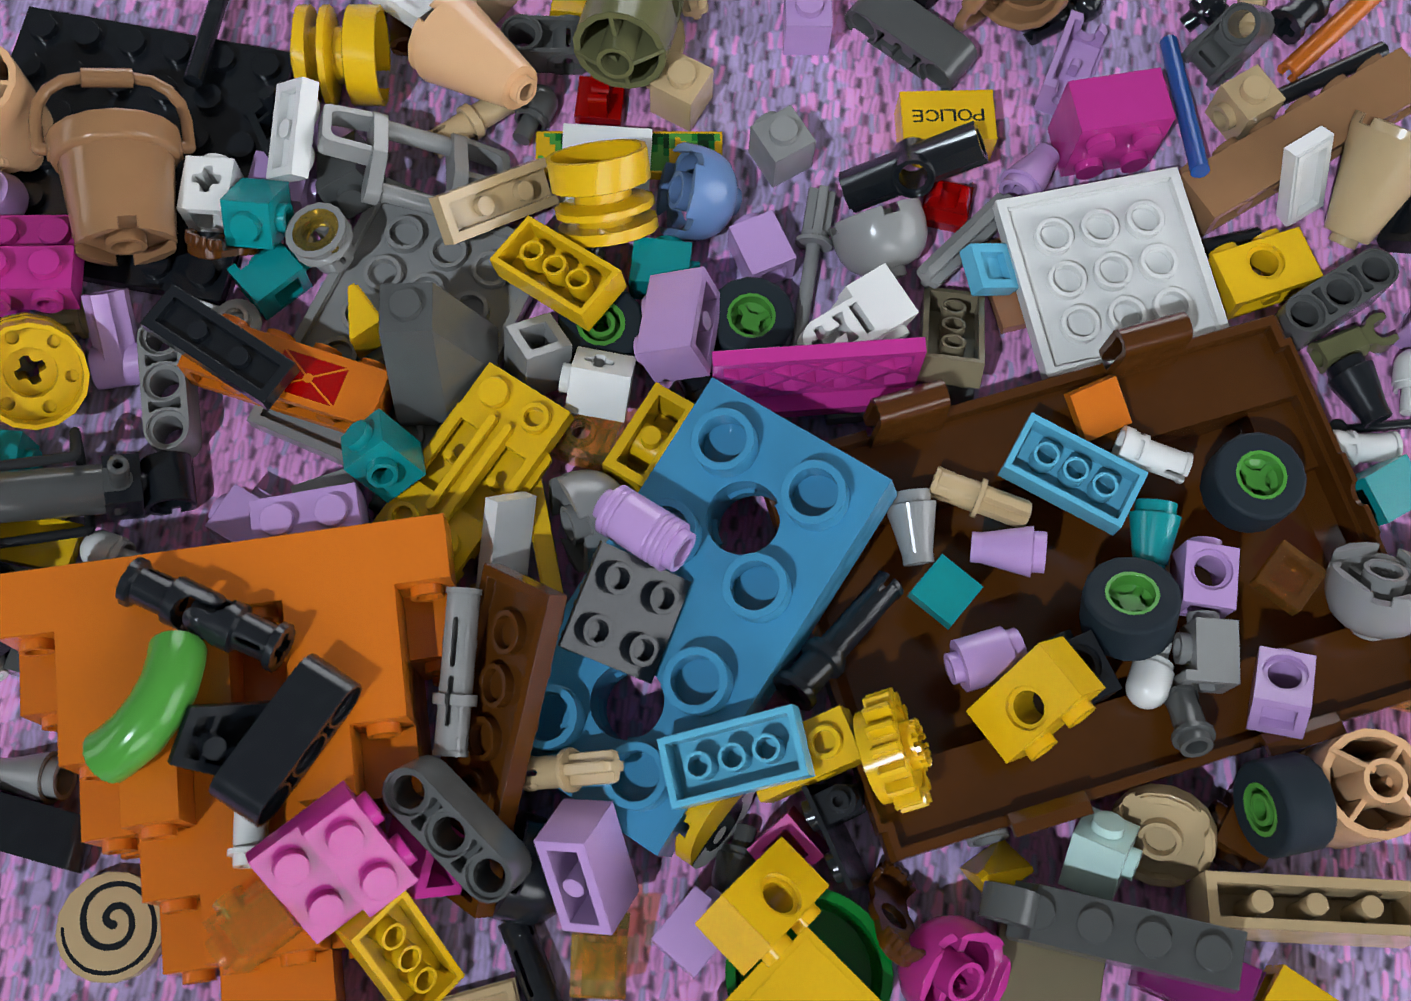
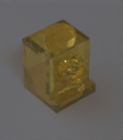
(592, 450)

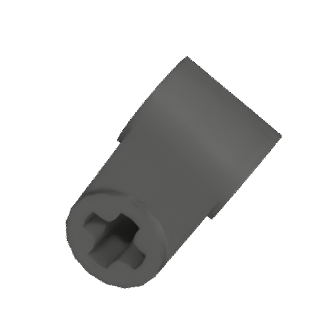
(546, 42)
(1222, 48)

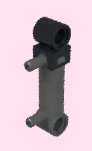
(116, 487)

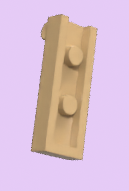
(492, 201)

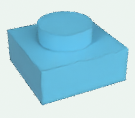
(988, 269)

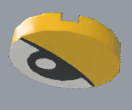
(710, 828)

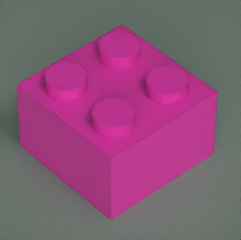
(1111, 122)

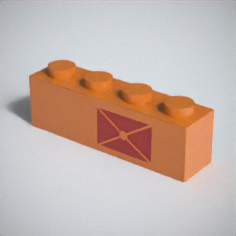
(326, 389)

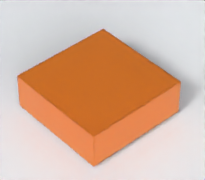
(1098, 408)

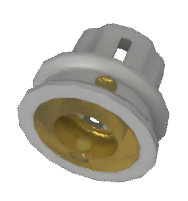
(335, 237)

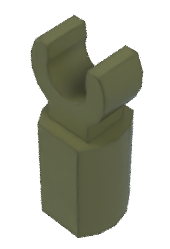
(1350, 341)

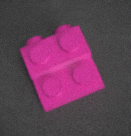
(39, 264)
(334, 862)

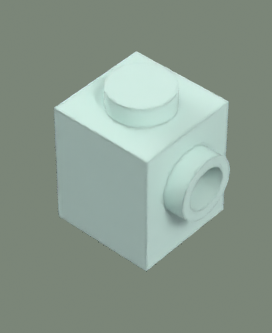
(1101, 855)

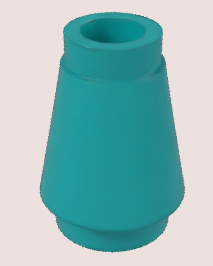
(1153, 529)

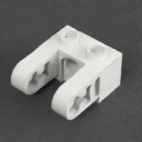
(865, 311)

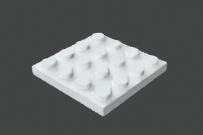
(1105, 261)

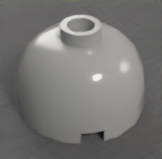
(881, 237)
(574, 498)
(1370, 590)

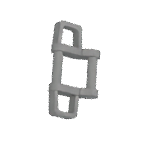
(374, 154)

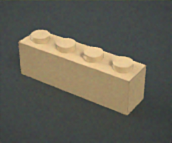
(1304, 908)

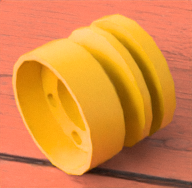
(342, 53)
(602, 183)
(62, 375)

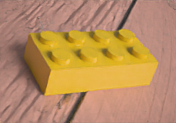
(558, 273)
(401, 952)

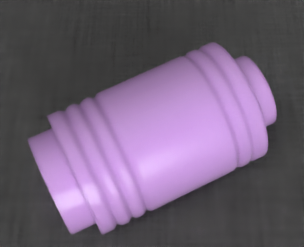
(643, 528)

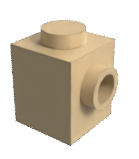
(681, 90)
(1244, 103)

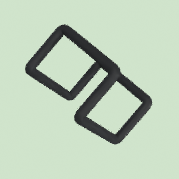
(76, 454)

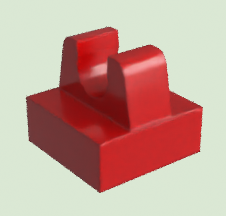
(598, 103)
(947, 205)

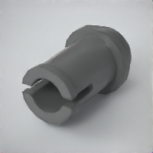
(1191, 731)

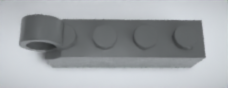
(1117, 933)

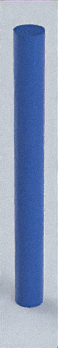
(1184, 107)

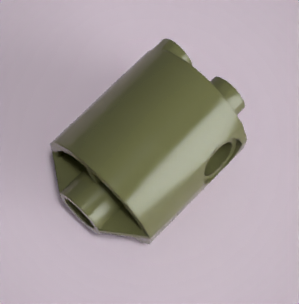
(626, 39)

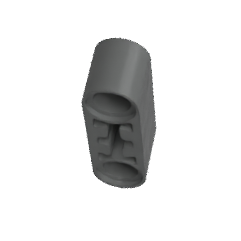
(914, 39)

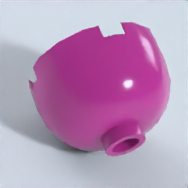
(959, 965)

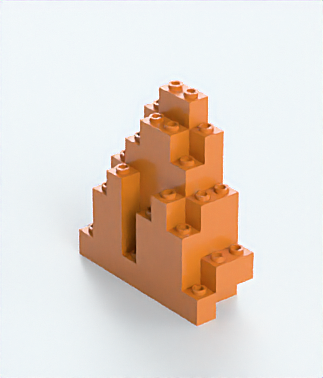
(356, 597)

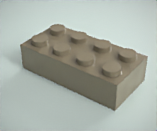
(954, 337)

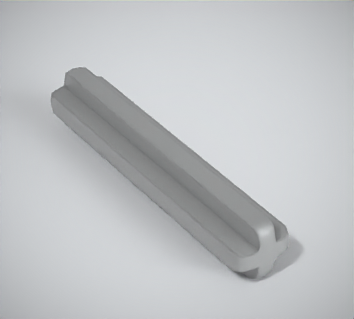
(947, 257)

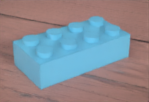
(1073, 474)
(735, 757)

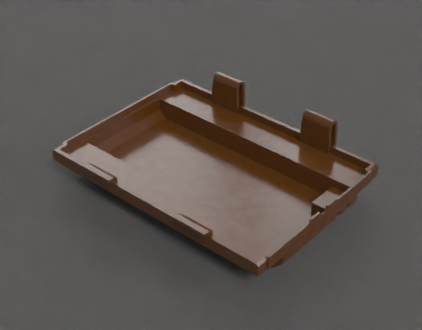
(1183, 396)

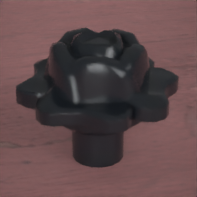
(1203, 13)

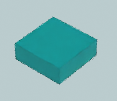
(945, 591)

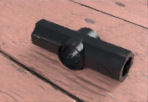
(938, 155)

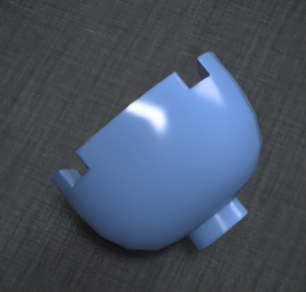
(702, 187)

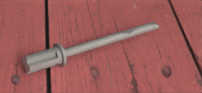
(814, 240)

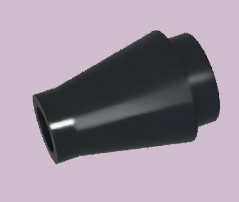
(1359, 388)

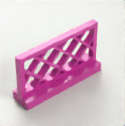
(821, 376)

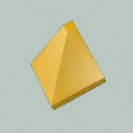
(997, 864)

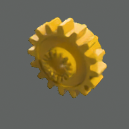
(893, 751)

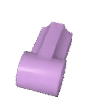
(113, 338)

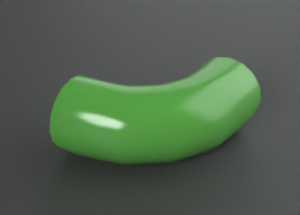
(152, 709)

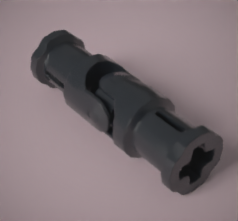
(205, 613)

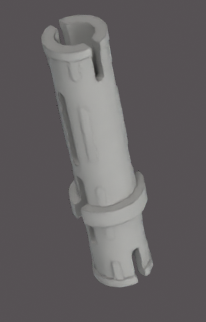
(457, 672)

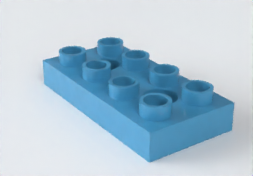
(741, 611)

